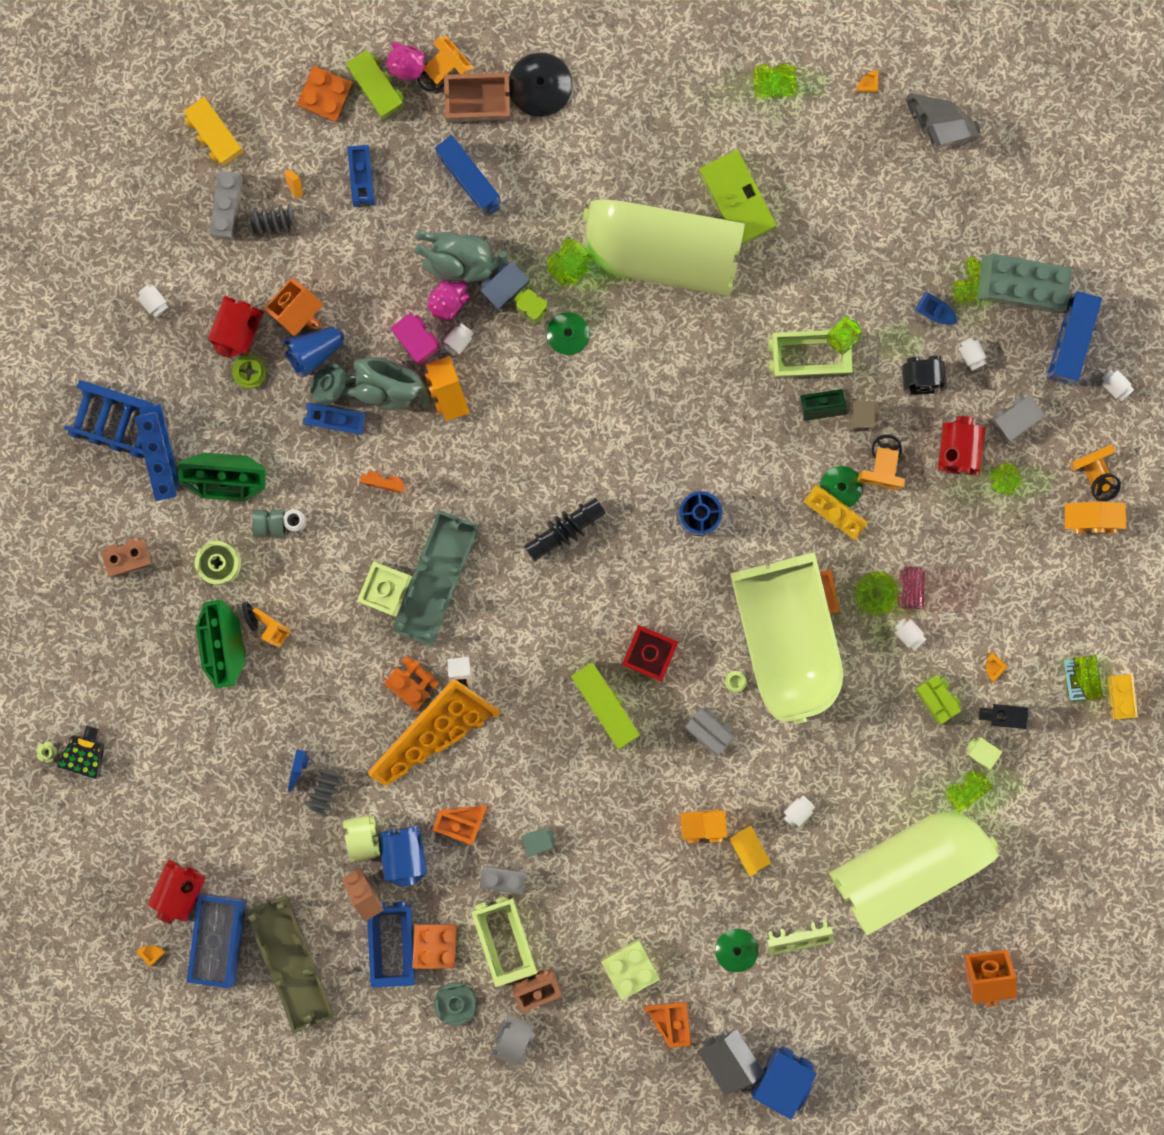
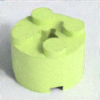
(211, 552)
(360, 838)

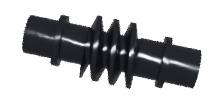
(564, 529)

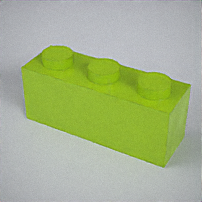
(375, 84)

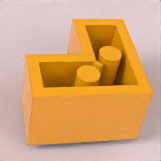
(446, 389)
(1098, 516)
(703, 824)

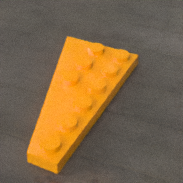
(435, 729)

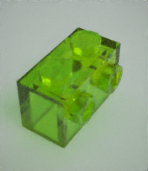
(774, 80)
(968, 790)

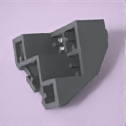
(942, 121)

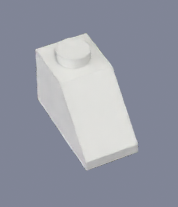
(461, 671)

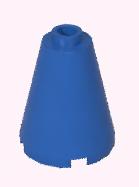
(312, 348)

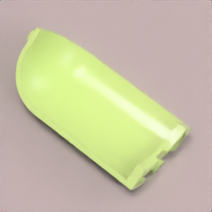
(663, 245)
(790, 637)
(913, 867)

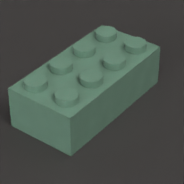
(1024, 283)

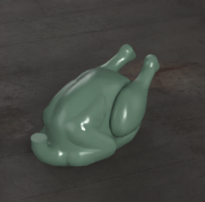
(458, 256)
(386, 384)

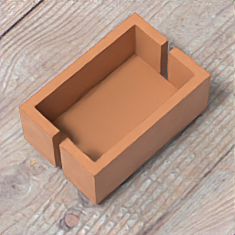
(477, 97)

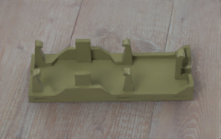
(290, 964)

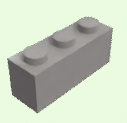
(226, 205)

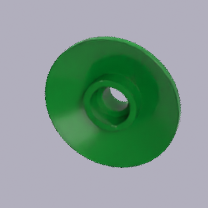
(573, 343)
(844, 475)
(730, 940)

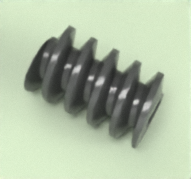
(271, 220)
(323, 791)

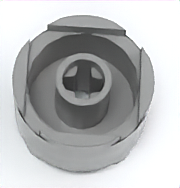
(512, 1040)

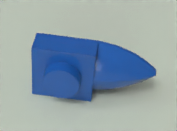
(936, 309)
(300, 763)

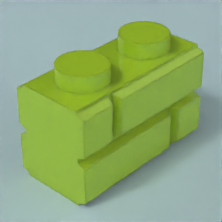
(531, 306)
(938, 698)

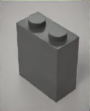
(730, 1061)

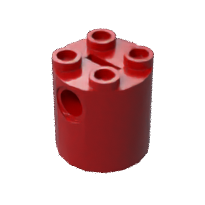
(234, 327)
(961, 447)
(176, 892)

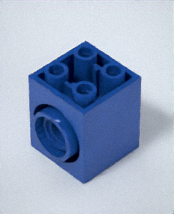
(785, 1082)

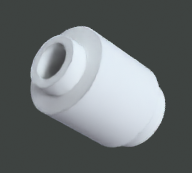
(152, 301)
(458, 339)
(972, 353)
(1117, 384)
(288, 517)
(909, 633)
(798, 811)

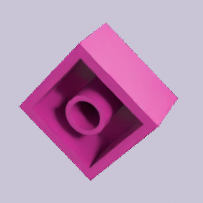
(415, 339)

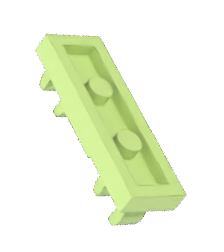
(800, 939)

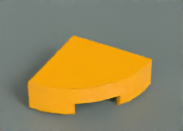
(868, 83)
(294, 183)
(994, 667)
(151, 954)

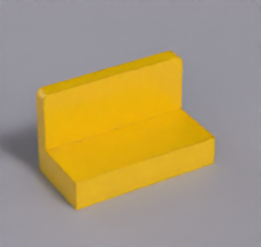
(749, 850)

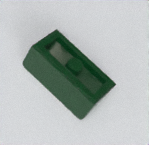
(823, 404)

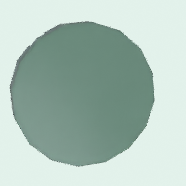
(328, 384)
(459, 998)

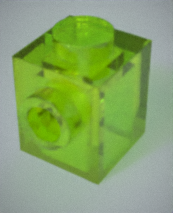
(844, 335)

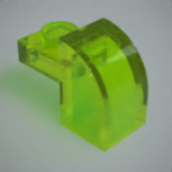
(967, 290)

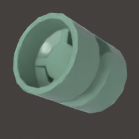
(268, 523)

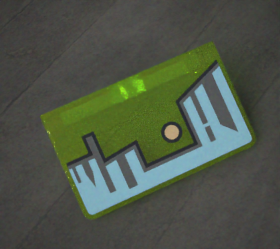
(1082, 678)

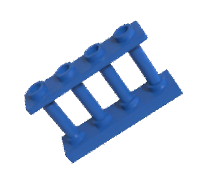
(109, 397)
(158, 451)

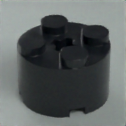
(923, 375)

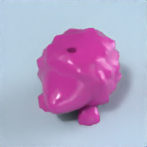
(405, 61)
(447, 299)

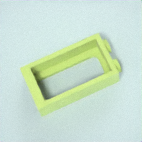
(802, 338)
(479, 916)

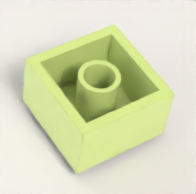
(630, 969)

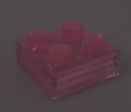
(913, 588)

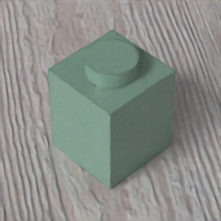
(538, 841)

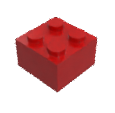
(649, 653)

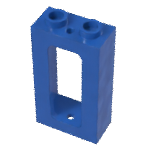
(468, 175)
(377, 978)

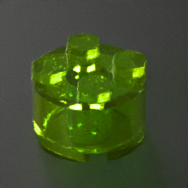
(569, 262)
(887, 589)

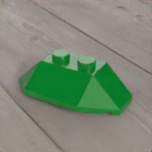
(222, 476)
(220, 643)

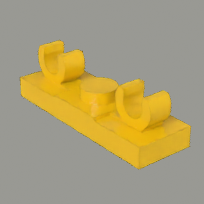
(835, 512)

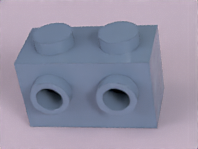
(504, 285)

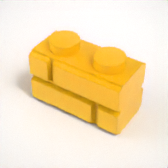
(1122, 696)

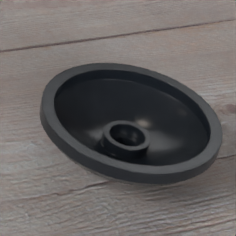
(544, 98)

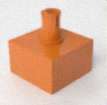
(294, 307)
(990, 977)

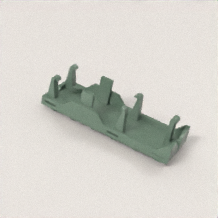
(435, 578)

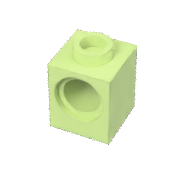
(983, 752)

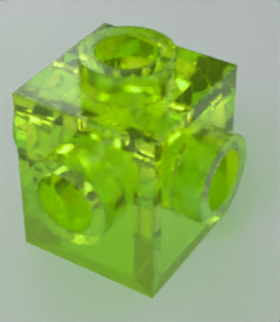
(999, 484)

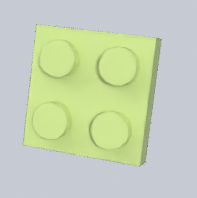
(384, 589)

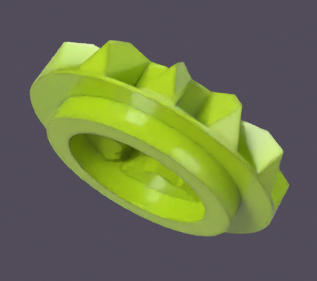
(241, 377)

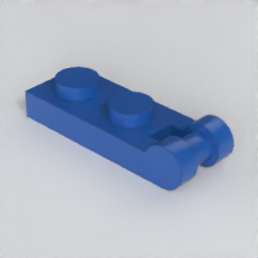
(360, 174)
(335, 419)

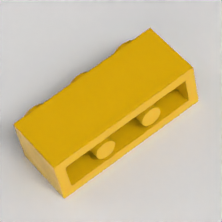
(212, 132)

